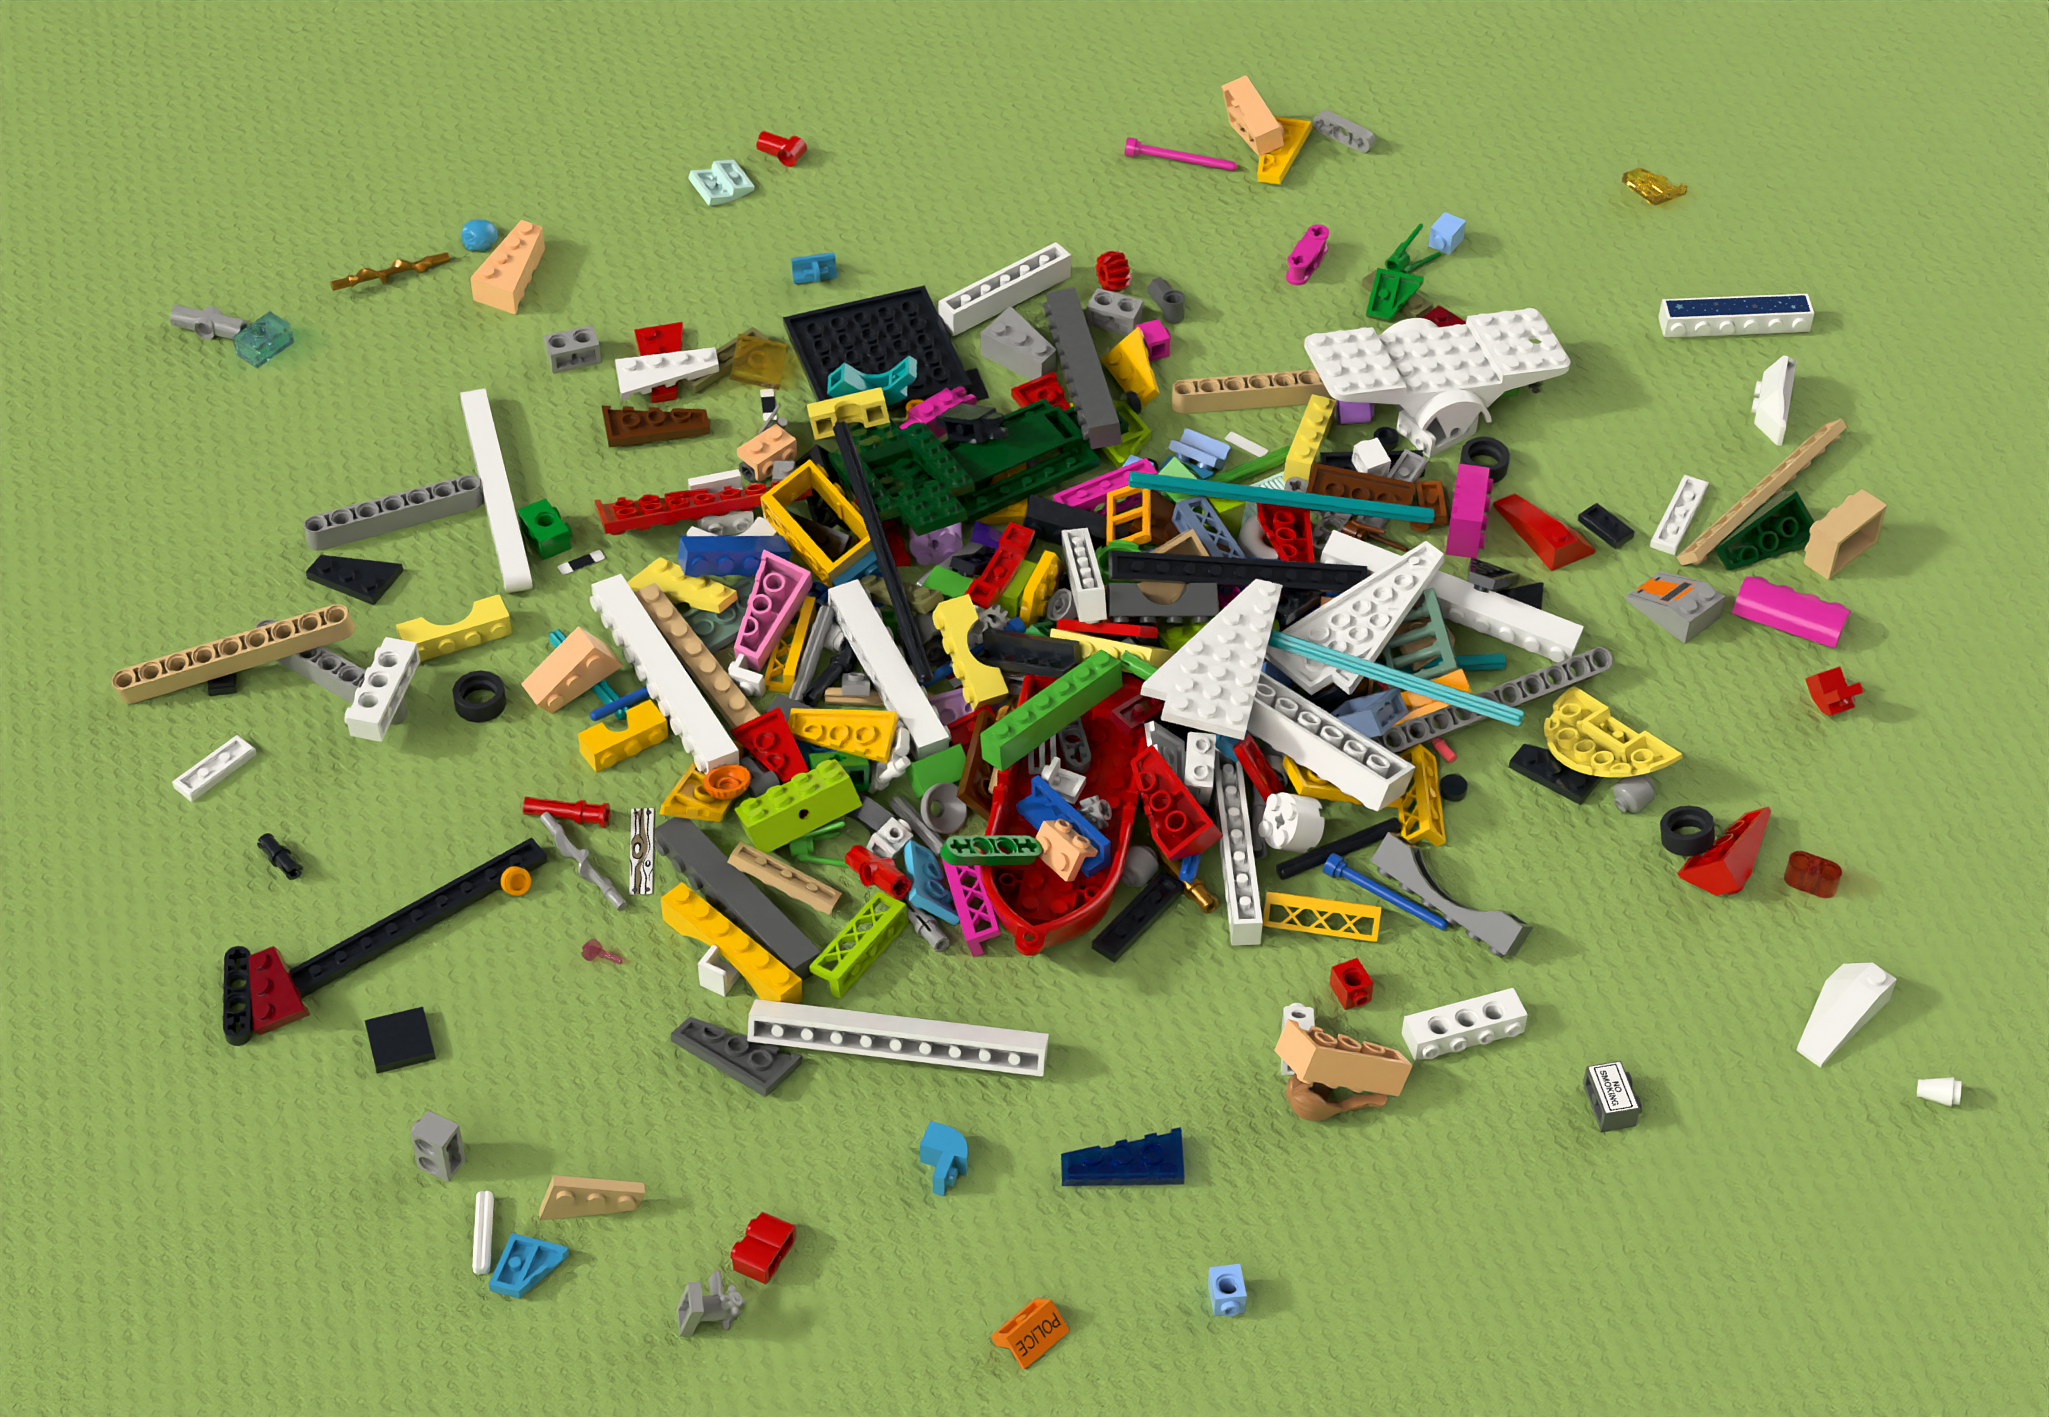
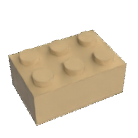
(1844, 533)

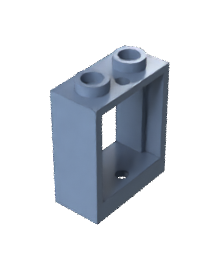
(1373, 713)

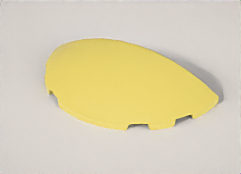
(1596, 744)

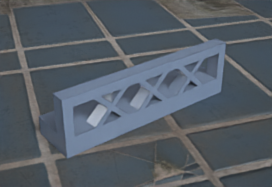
(1186, 519)

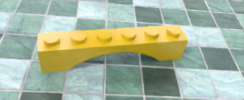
(698, 919)

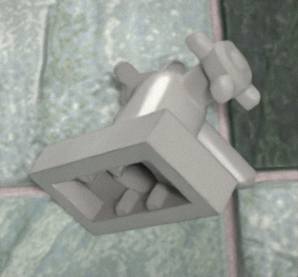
(697, 1308)

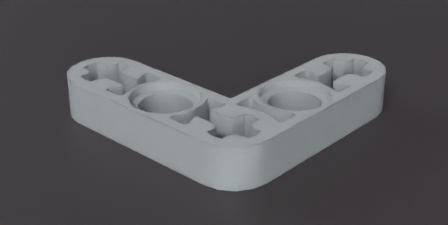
(1328, 518)

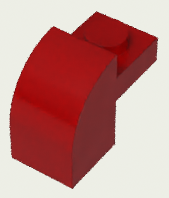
(1831, 691)

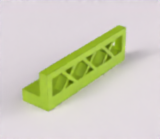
(868, 949)

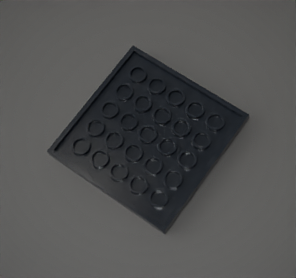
(875, 338)

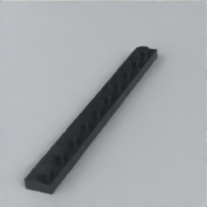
(1233, 571)
(413, 918)

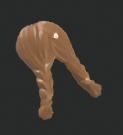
(1312, 1100)

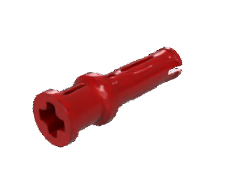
(580, 811)

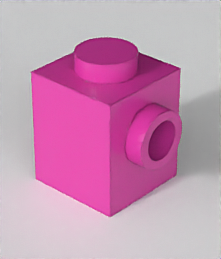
(1156, 339)

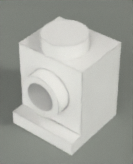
(890, 839)

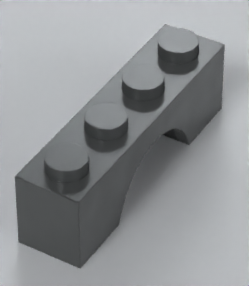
(1127, 602)

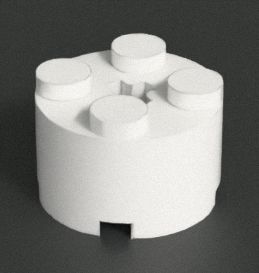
(1292, 822)

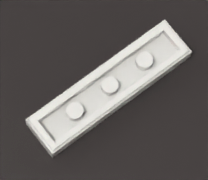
(1679, 514)

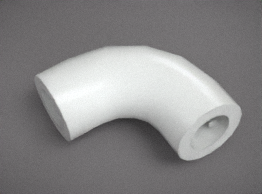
(1251, 540)

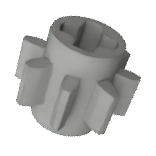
(1096, 811)

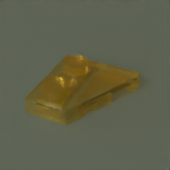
(1652, 186)

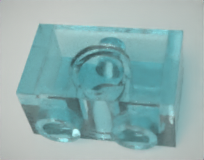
(263, 339)

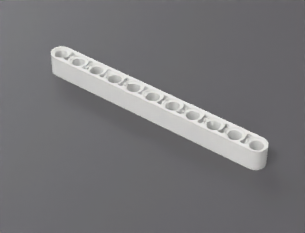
(496, 491)

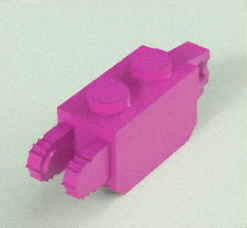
(935, 405)

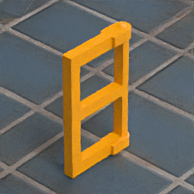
(1113, 519)

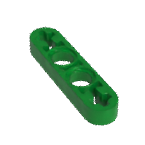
(961, 851)

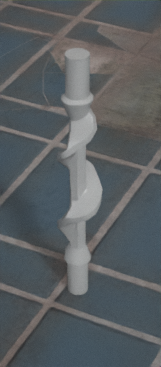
(585, 869)

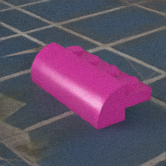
(1791, 611)

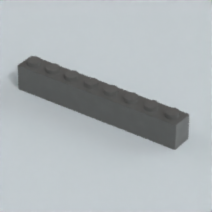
(734, 894)

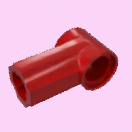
(786, 150)

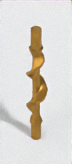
(397, 266)

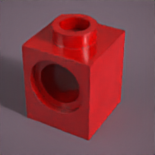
(1351, 984)

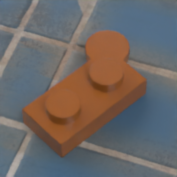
(1430, 495)

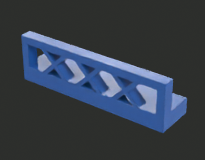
(1052, 806)

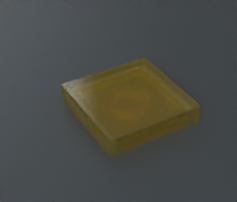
(758, 361)

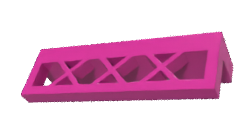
(1094, 492)
(963, 908)

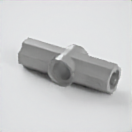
(206, 322)

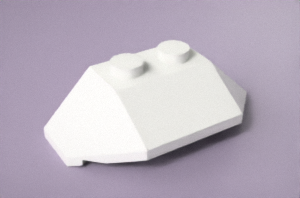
(1774, 398)

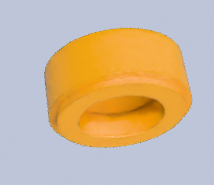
(516, 881)

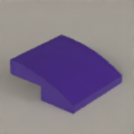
(986, 535)

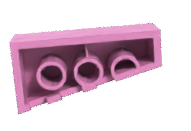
(771, 607)

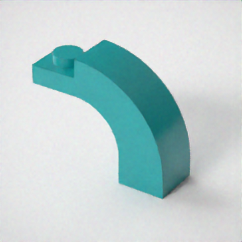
(894, 383)

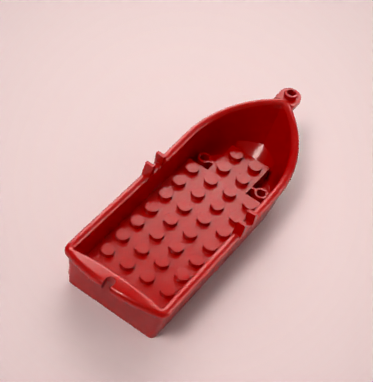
(1033, 898)

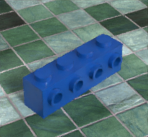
(727, 554)

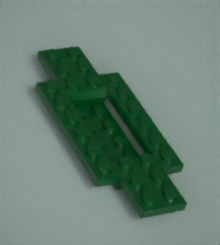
(1031, 433)
(900, 484)

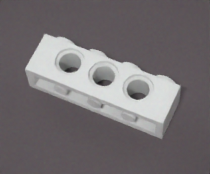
(382, 689)
(1464, 1024)

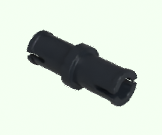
(279, 856)

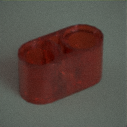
(1812, 874)

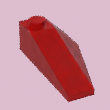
(1288, 531)

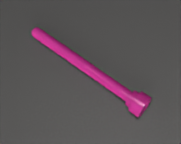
(1135, 147)

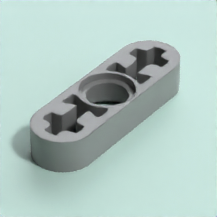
(1358, 136)

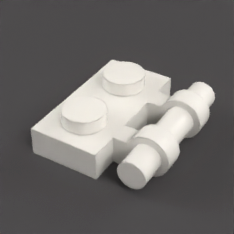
(882, 773)

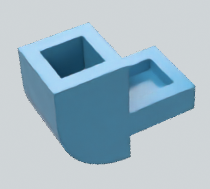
(946, 1151)

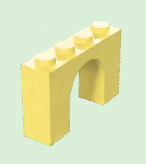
(1093, 643)

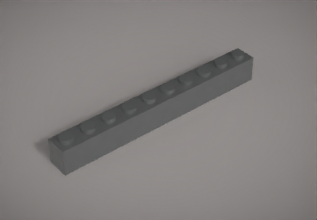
(1082, 369)

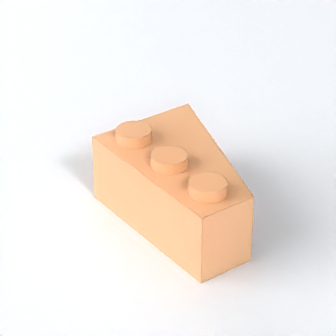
(571, 670)

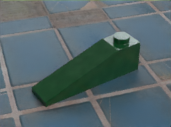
(1770, 531)

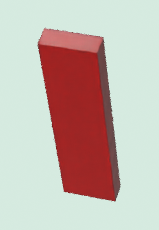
(1108, 628)

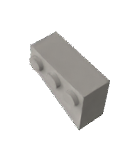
(1018, 346)

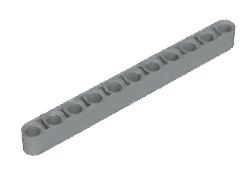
(1514, 690)

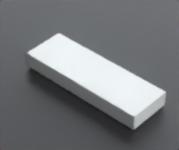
(214, 768)

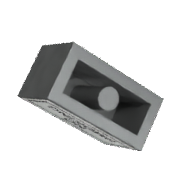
(1612, 1096)

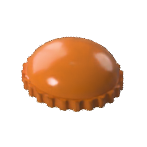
(727, 781)

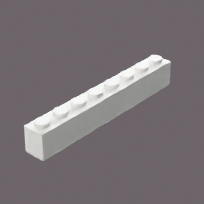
(887, 668)

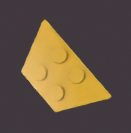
(1040, 588)
(692, 801)

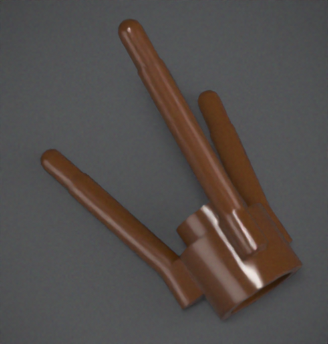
(1360, 531)

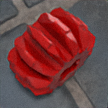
(1113, 271)

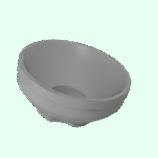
(952, 809)

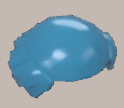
(478, 235)

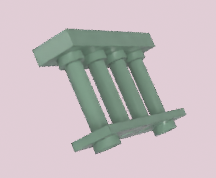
(1434, 628)

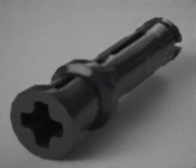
(839, 664)

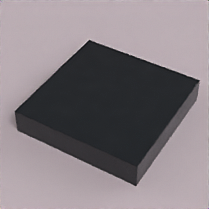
(400, 1039)

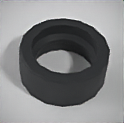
(1487, 447)
(481, 711)
(1684, 817)

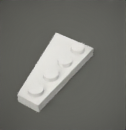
(650, 371)

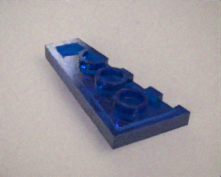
(1138, 1162)

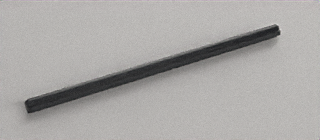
(883, 553)

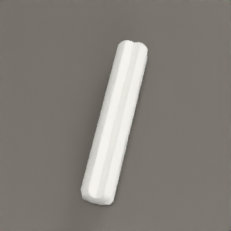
(483, 1232)

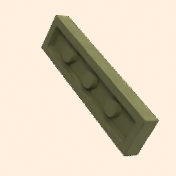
(725, 358)
(920, 598)

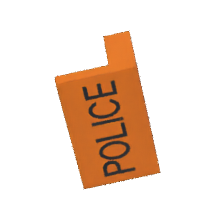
(1031, 1331)

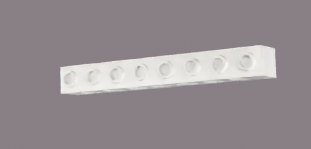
(1236, 852)

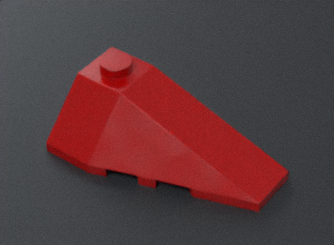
(1547, 536)
(1173, 813)
(1730, 858)

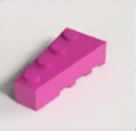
(1468, 511)

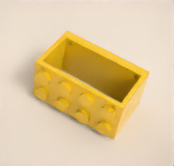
(791, 488)

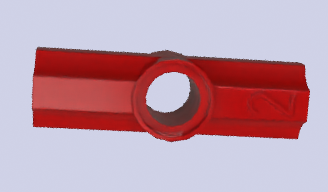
(878, 872)

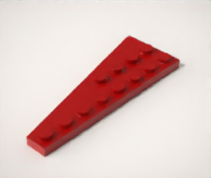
(678, 506)

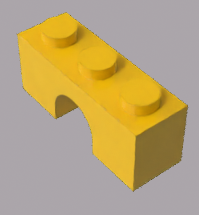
(605, 748)

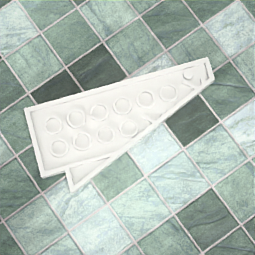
(1359, 620)
(1218, 670)

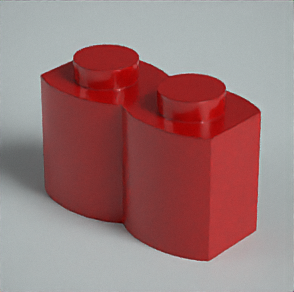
(763, 1247)

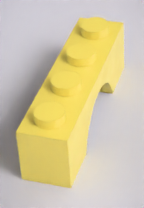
(1309, 436)
(485, 623)
(980, 682)

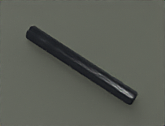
(1340, 847)

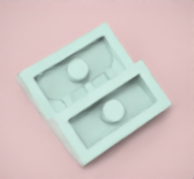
(721, 182)

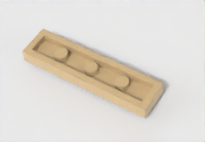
(784, 877)

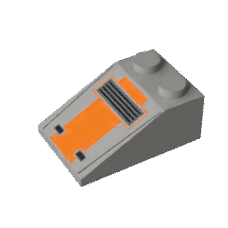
(1678, 604)

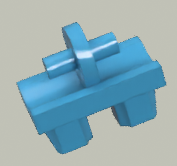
(813, 268)

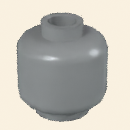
(1633, 793)
(1139, 866)

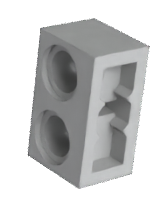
(1114, 312)
(572, 349)
(438, 1146)

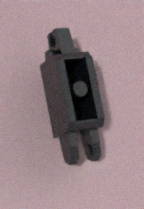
(972, 423)

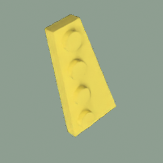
(679, 588)

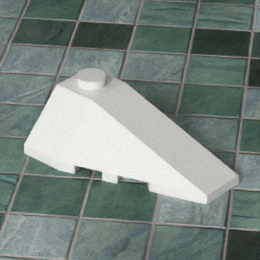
(1843, 1008)

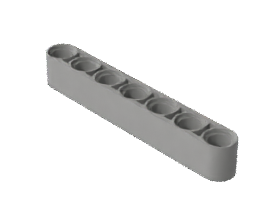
(393, 512)
(331, 673)

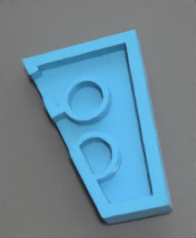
(926, 883)

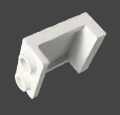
(1434, 438)
(731, 523)
(1200, 765)

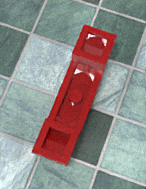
(1002, 567)

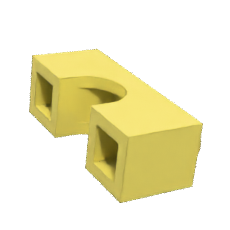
(862, 407)

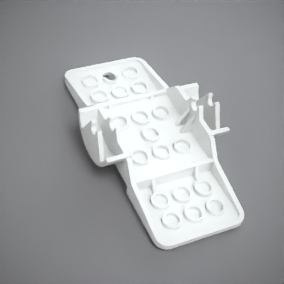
(1437, 369)

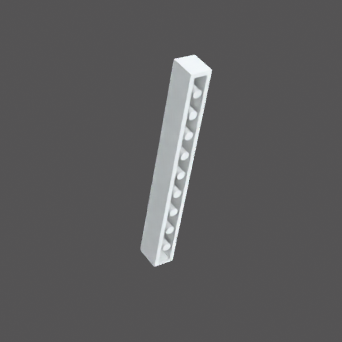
(1463, 604)
(663, 674)
(898, 1037)

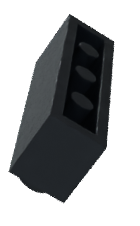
(1051, 517)

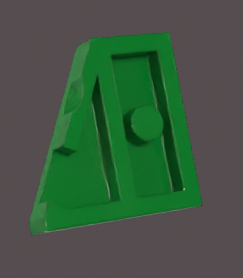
(1390, 293)

